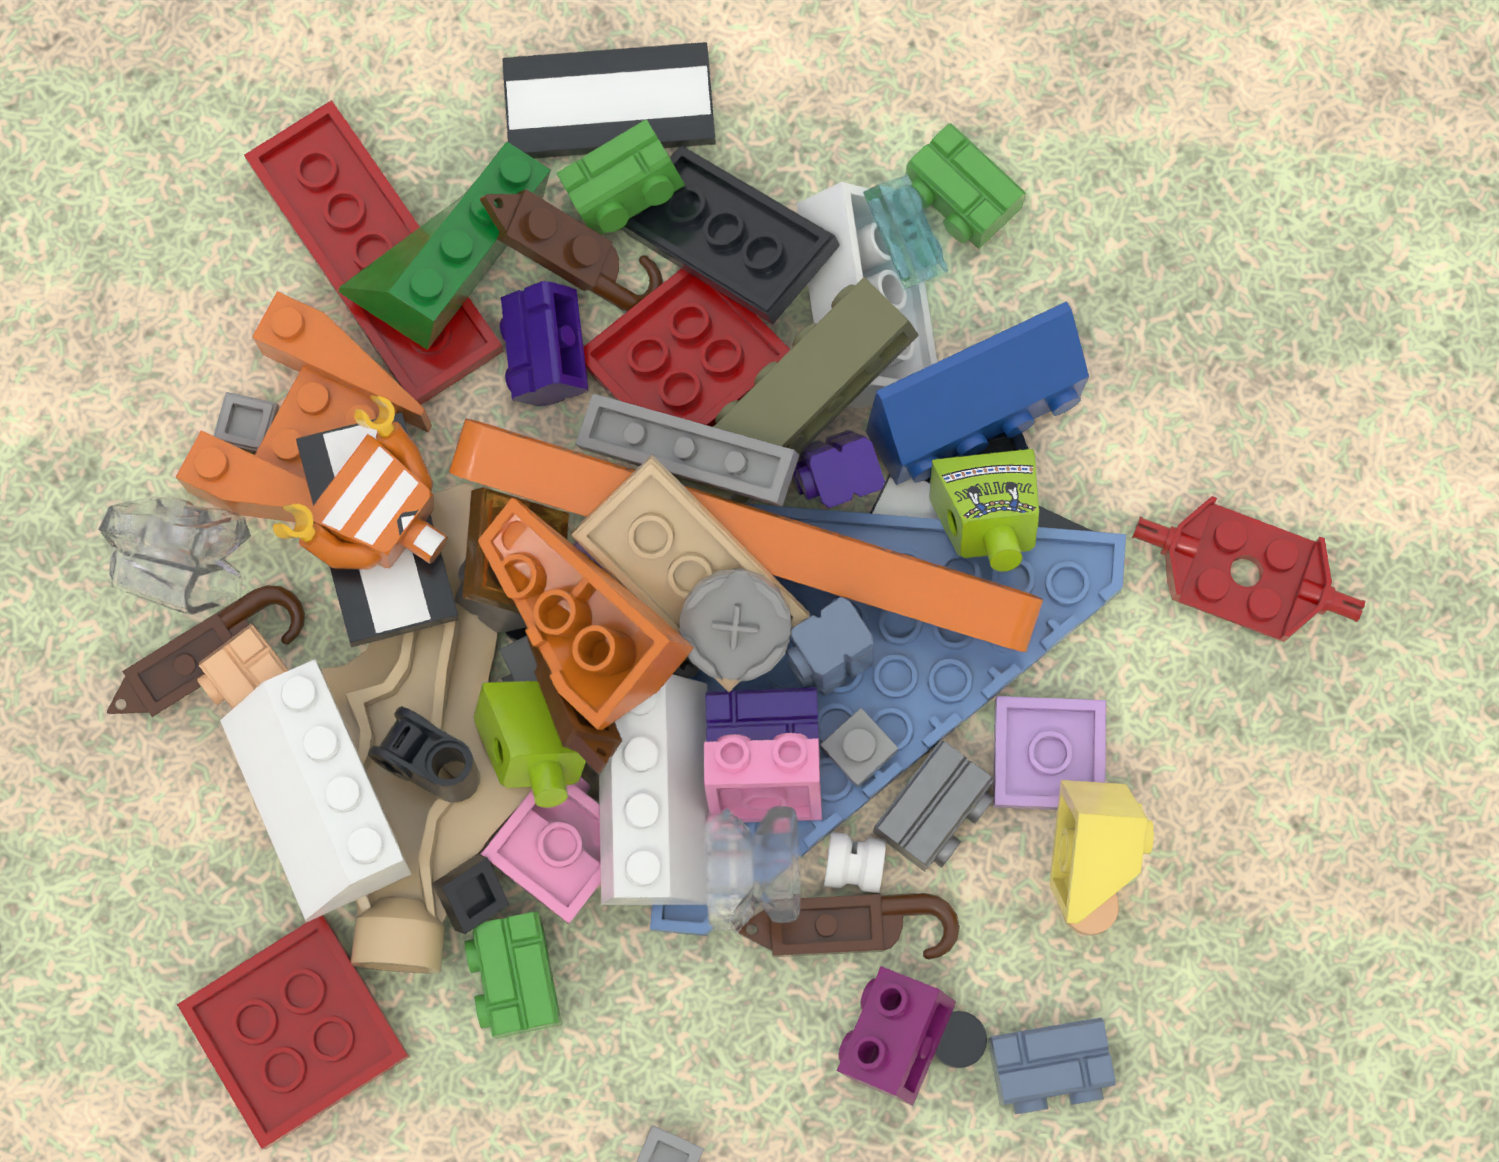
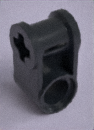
(418, 751)

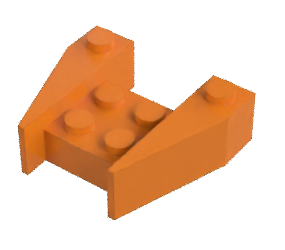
(330, 386)

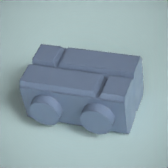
(830, 647)
(1052, 1063)

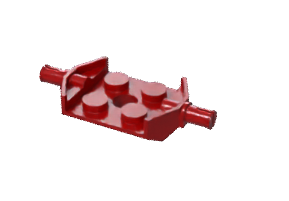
(1291, 568)

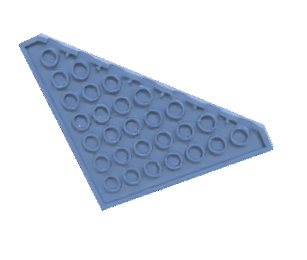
(923, 674)

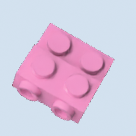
(763, 775)
(552, 850)

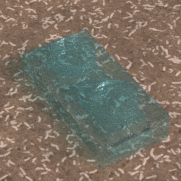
(906, 231)

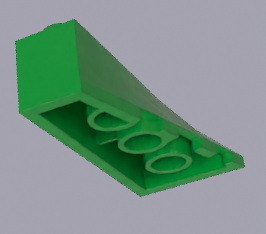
(441, 263)

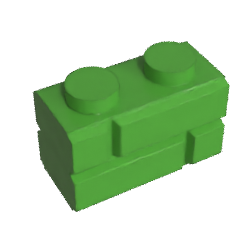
(621, 179)
(964, 187)
(514, 975)

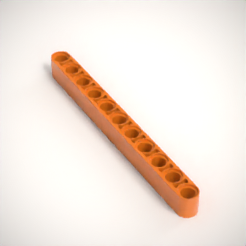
(779, 543)

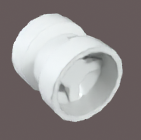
(855, 862)

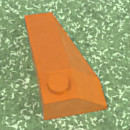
(591, 630)

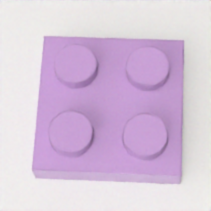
(1045, 743)

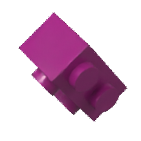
(895, 1035)

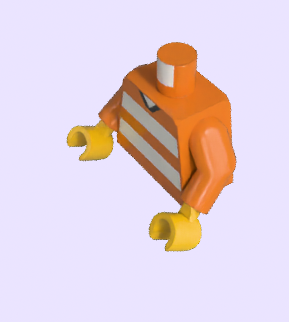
(372, 504)

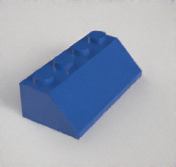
(979, 394)

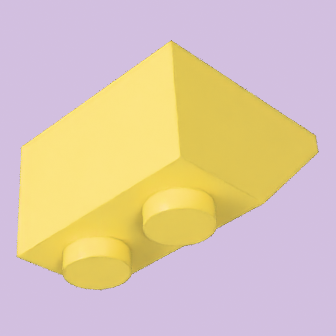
(1096, 845)

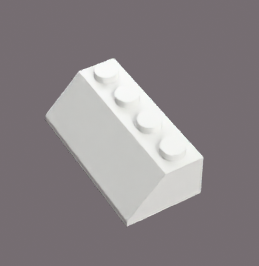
(864, 254)
(313, 792)
(656, 802)

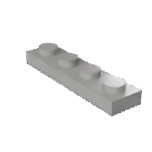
(688, 449)

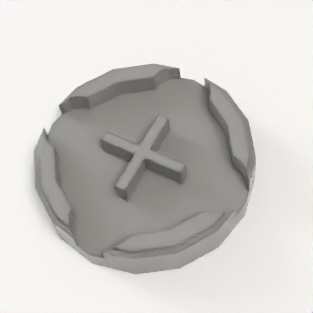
(736, 624)

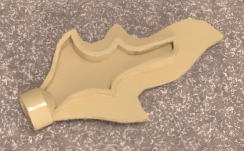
(440, 678)

